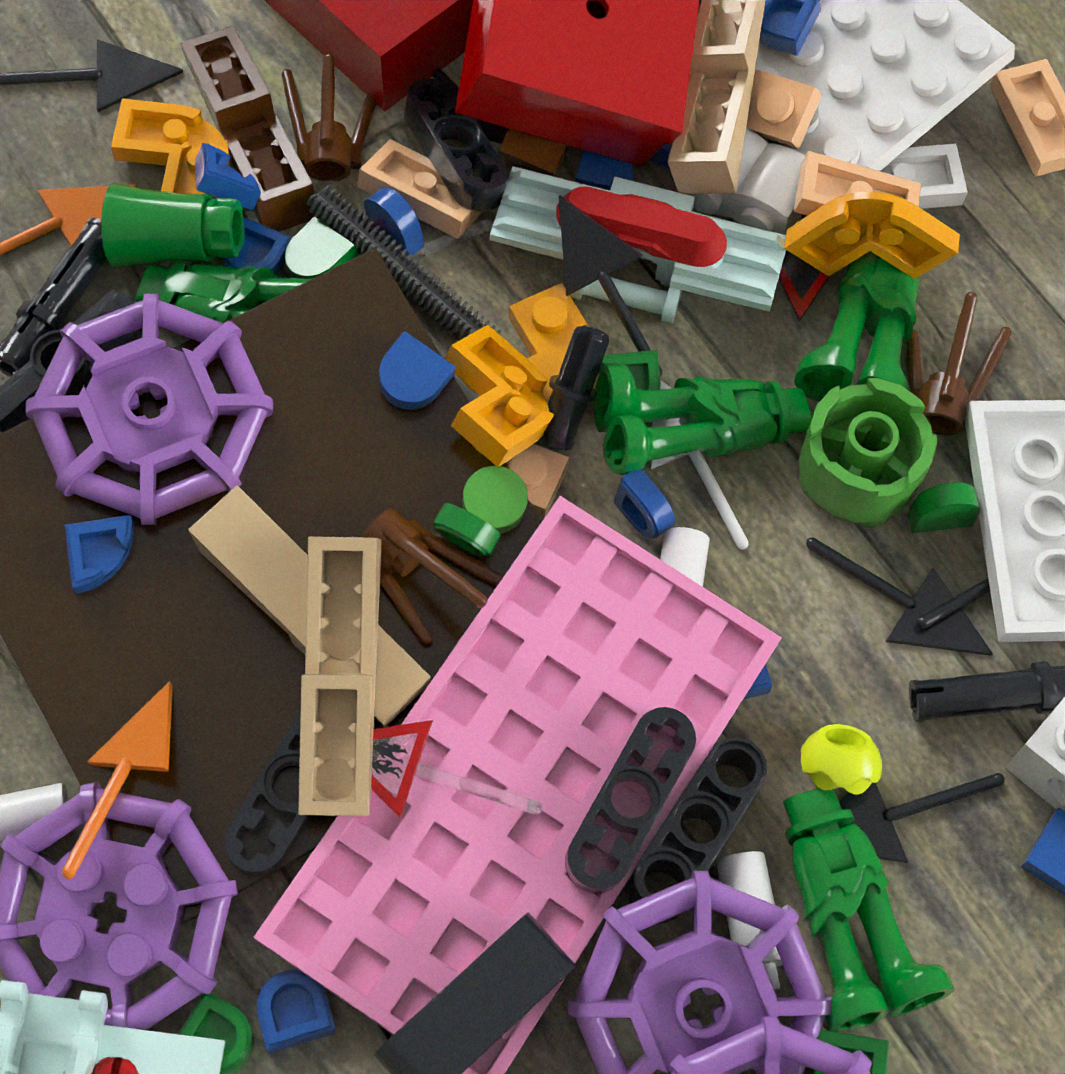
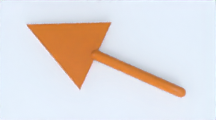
(70, 213)
(138, 745)

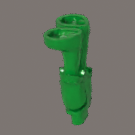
(214, 289)
(869, 297)
(713, 416)
(837, 878)

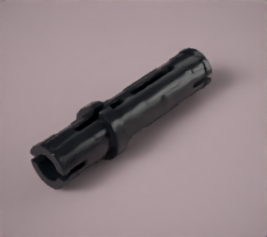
(56, 297)
(1031, 688)

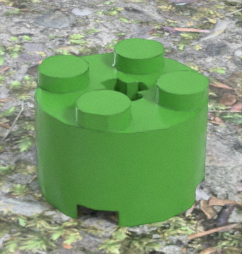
(866, 451)

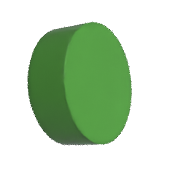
(496, 497)

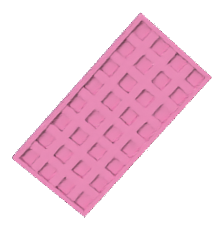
(540, 707)

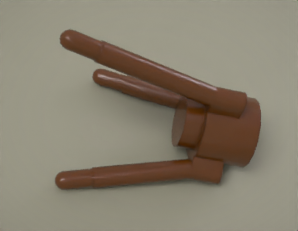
(327, 149)
(945, 391)
(406, 546)

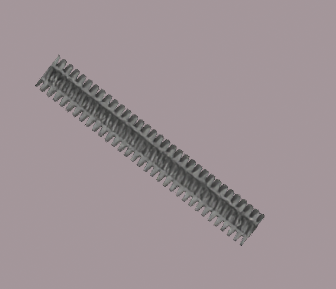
(407, 275)

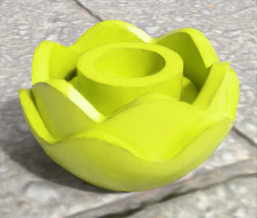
(841, 758)

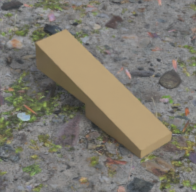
(718, 97)
(274, 576)
(339, 676)

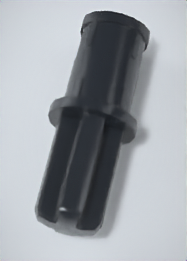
(574, 386)

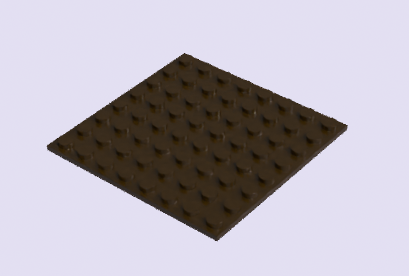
(317, 469)

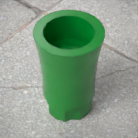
(168, 226)

